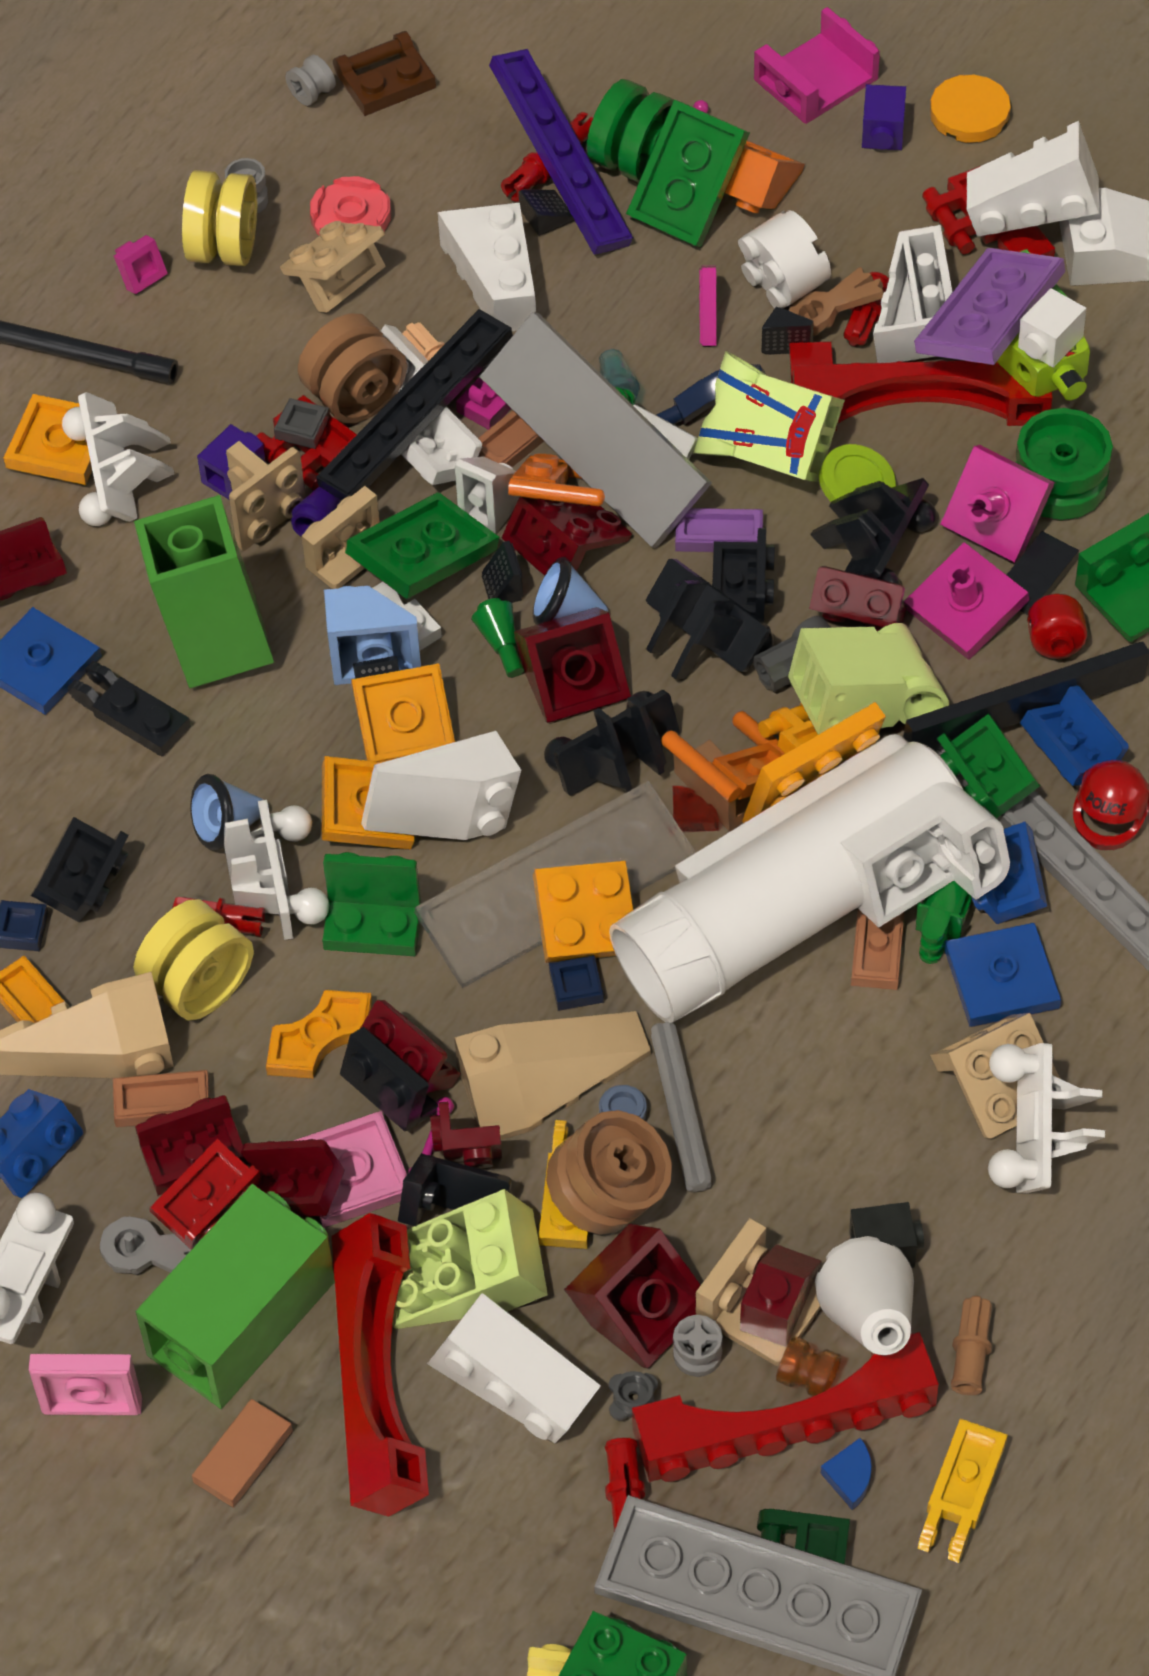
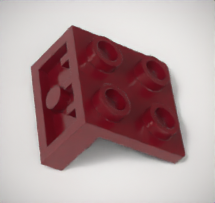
(557, 529)

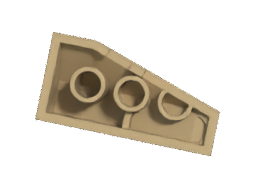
(103, 1037)
(535, 1067)

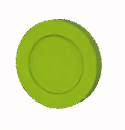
(851, 468)

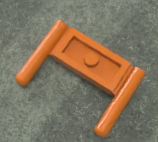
(545, 478)
(733, 773)

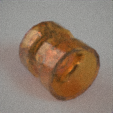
(805, 1367)

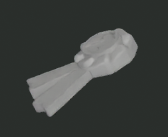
(134, 1245)

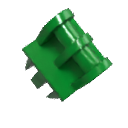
(941, 919)

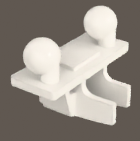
(113, 469)
(259, 868)
(1036, 1096)
(28, 1261)

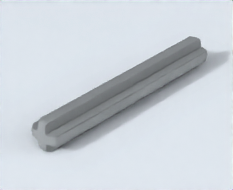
(681, 1107)

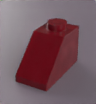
(778, 1294)

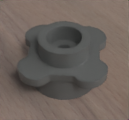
(628, 1383)

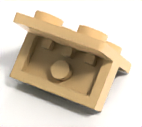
(336, 262)
(262, 492)

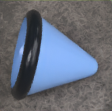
(563, 593)
(217, 803)

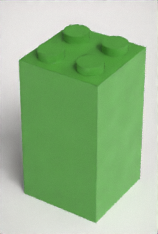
(203, 591)
(236, 1295)

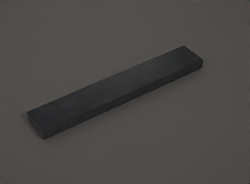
(415, 405)
(1010, 703)

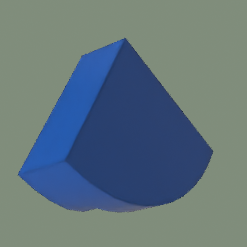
(849, 1473)

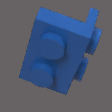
(1074, 734)
(1023, 886)
(33, 1139)

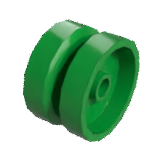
(627, 128)
(1071, 452)

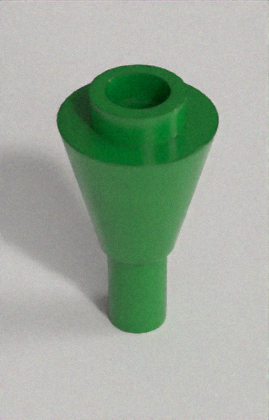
(496, 623)

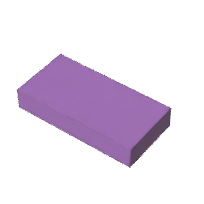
(705, 525)

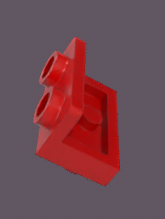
(204, 1193)

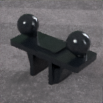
(874, 522)
(706, 615)
(614, 743)

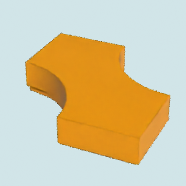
(302, 1045)

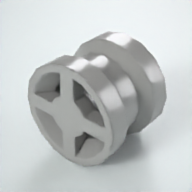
(310, 80)
(697, 1333)

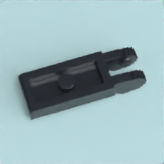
(130, 710)

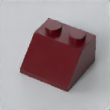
(573, 663)
(636, 1293)

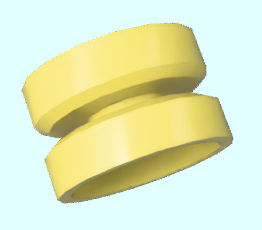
(219, 218)
(194, 959)

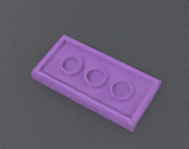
(988, 305)

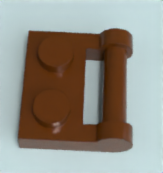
(386, 83)

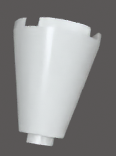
(868, 1293)

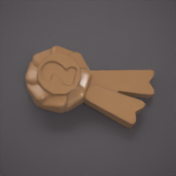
(851, 292)

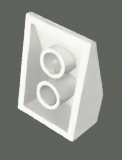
(1108, 244)
(445, 790)

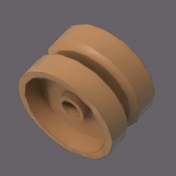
(352, 368)
(609, 1172)

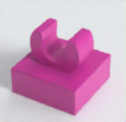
(140, 263)
(482, 405)

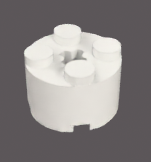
(784, 259)

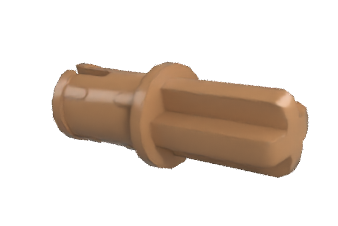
(971, 1346)

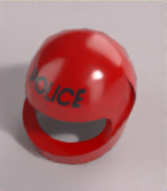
(1113, 795)

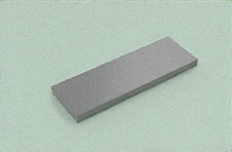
(595, 429)
(757, 1591)

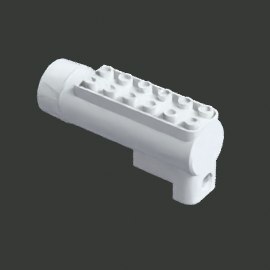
(857, 837)

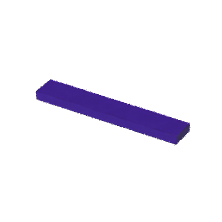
(560, 151)

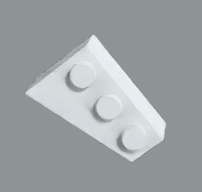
(1035, 187)
(492, 258)
(914, 293)
(514, 1370)

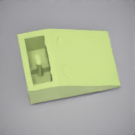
(471, 1252)

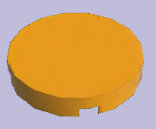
(970, 108)

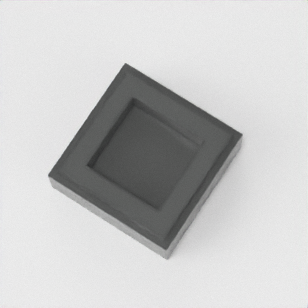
(302, 423)

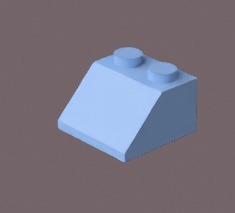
(367, 627)

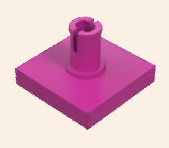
(997, 503)
(966, 600)

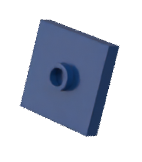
(42, 660)
(1002, 974)

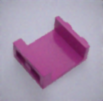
(820, 70)

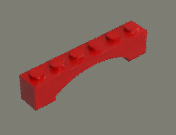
(941, 381)
(688, 1438)
(382, 1462)

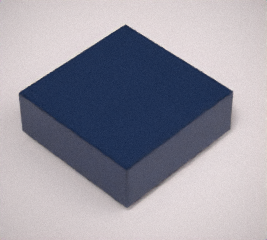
(22, 925)
(576, 983)

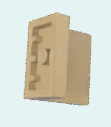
(989, 1098)
(727, 1283)

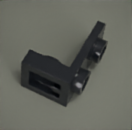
(444, 1184)

